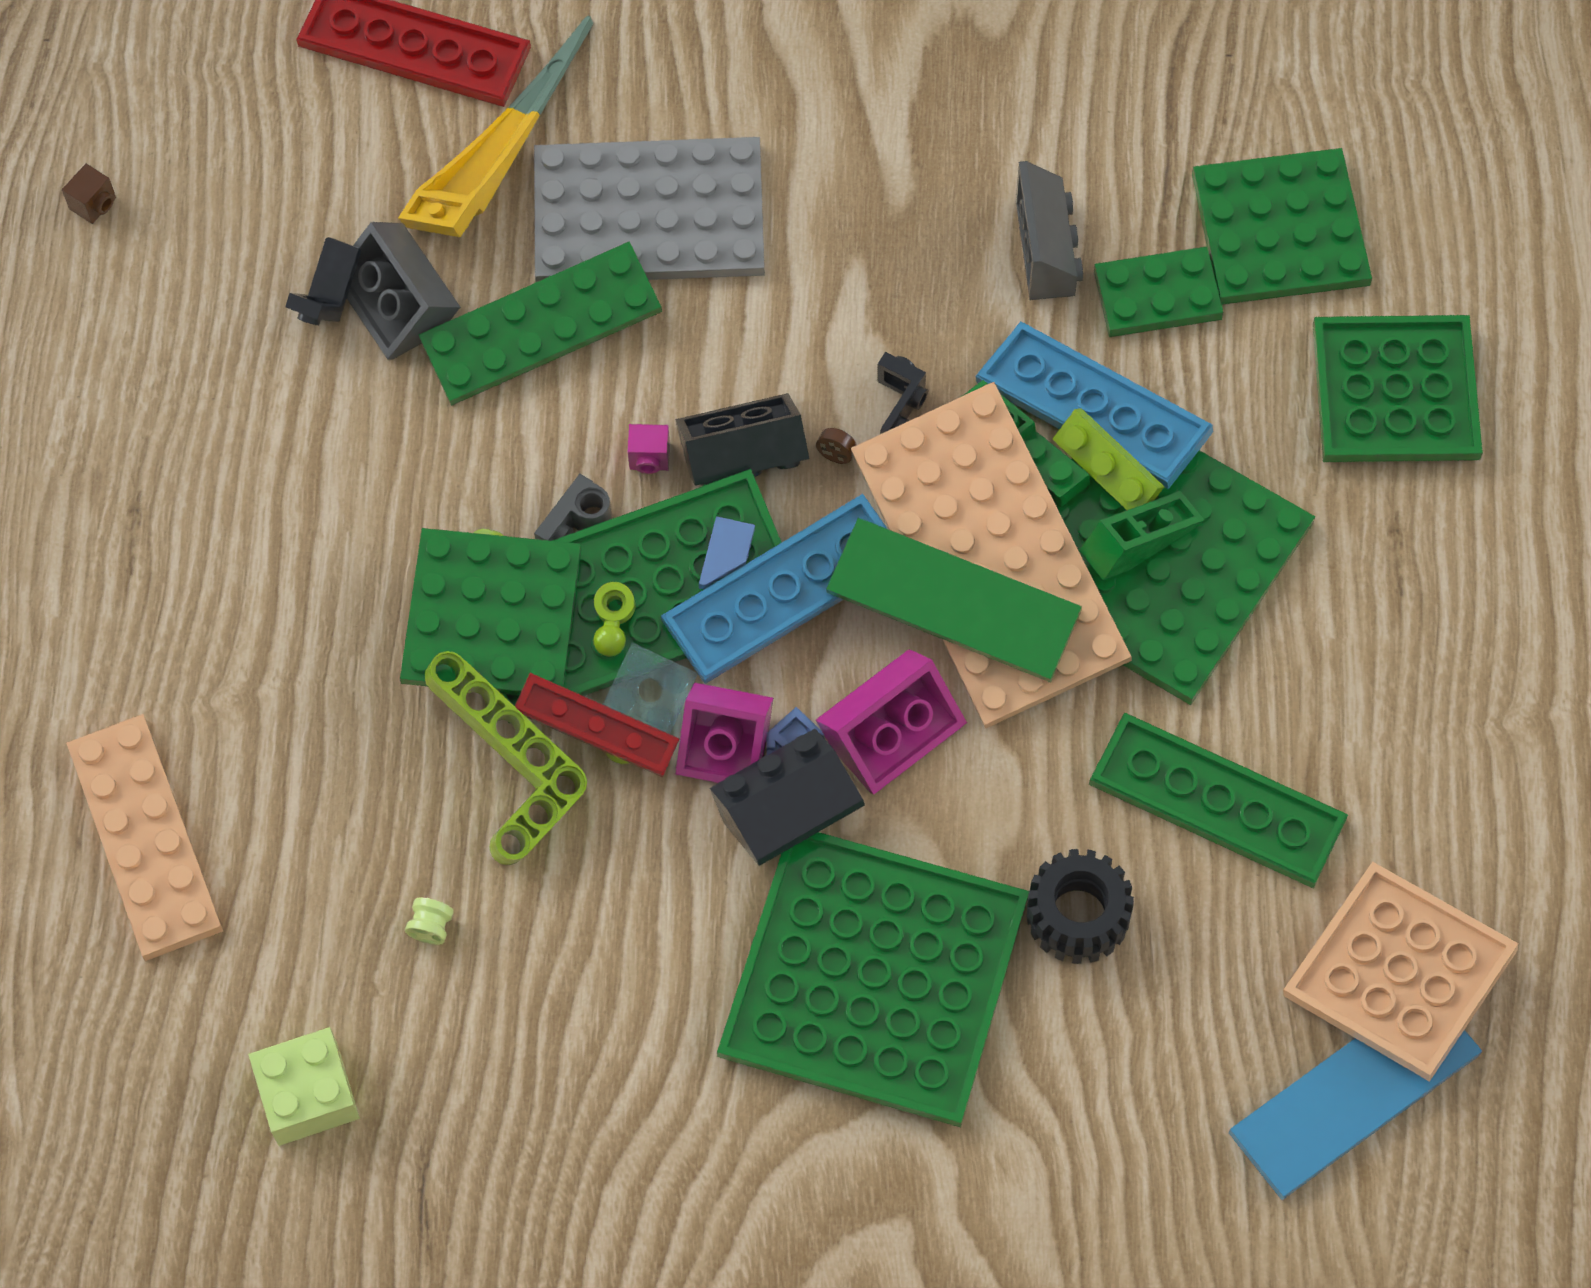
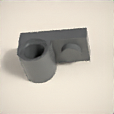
(571, 507)

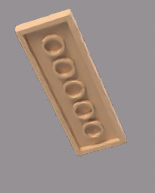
(144, 837)

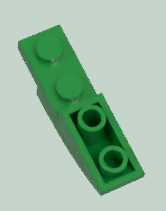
(1060, 473)

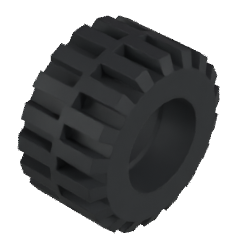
(1086, 875)

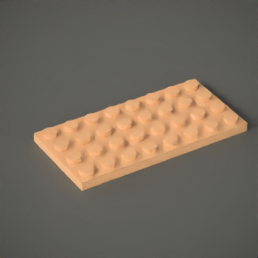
(974, 492)

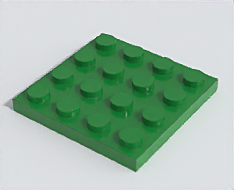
(1281, 226)
(1397, 388)
(494, 604)

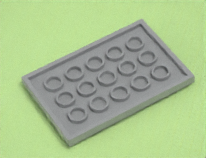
(679, 202)

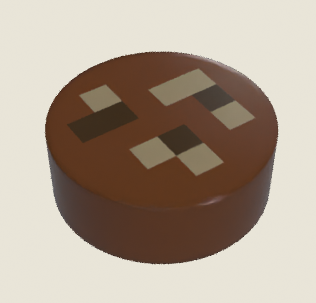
(835, 445)

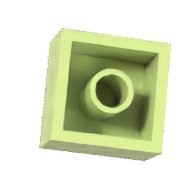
(303, 1086)

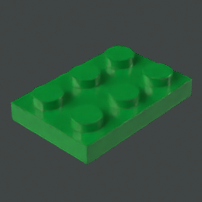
(1158, 291)

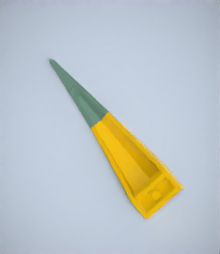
(470, 180)

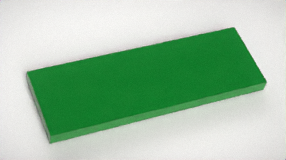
(954, 599)
(1218, 800)

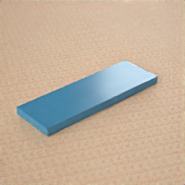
(1055, 380)
(765, 595)
(1335, 1111)

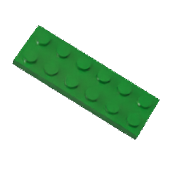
(540, 323)

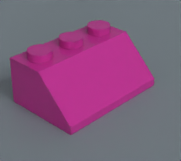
(892, 720)

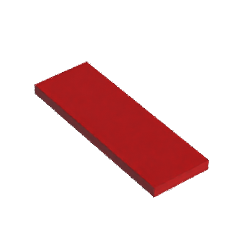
(417, 46)

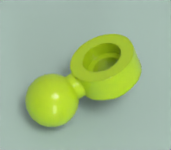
(610, 639)

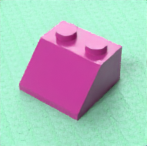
(722, 732)

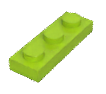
(1107, 461)

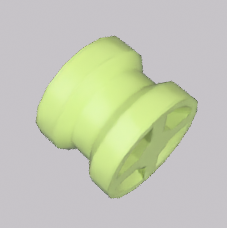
(429, 921)

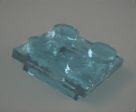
(642, 665)

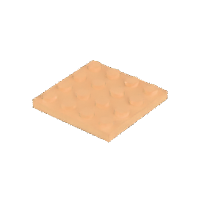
(1400, 970)

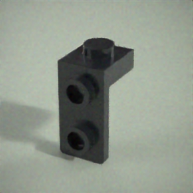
(329, 284)
(903, 377)

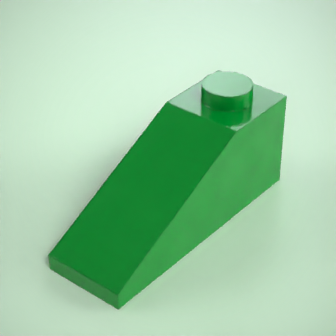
(1138, 534)

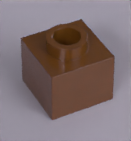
(89, 193)

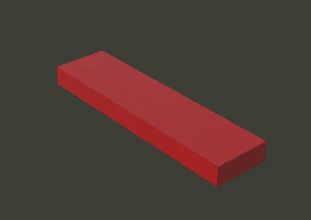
(596, 725)

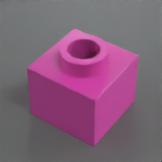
(648, 448)

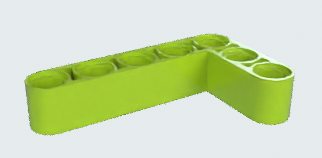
(512, 750)

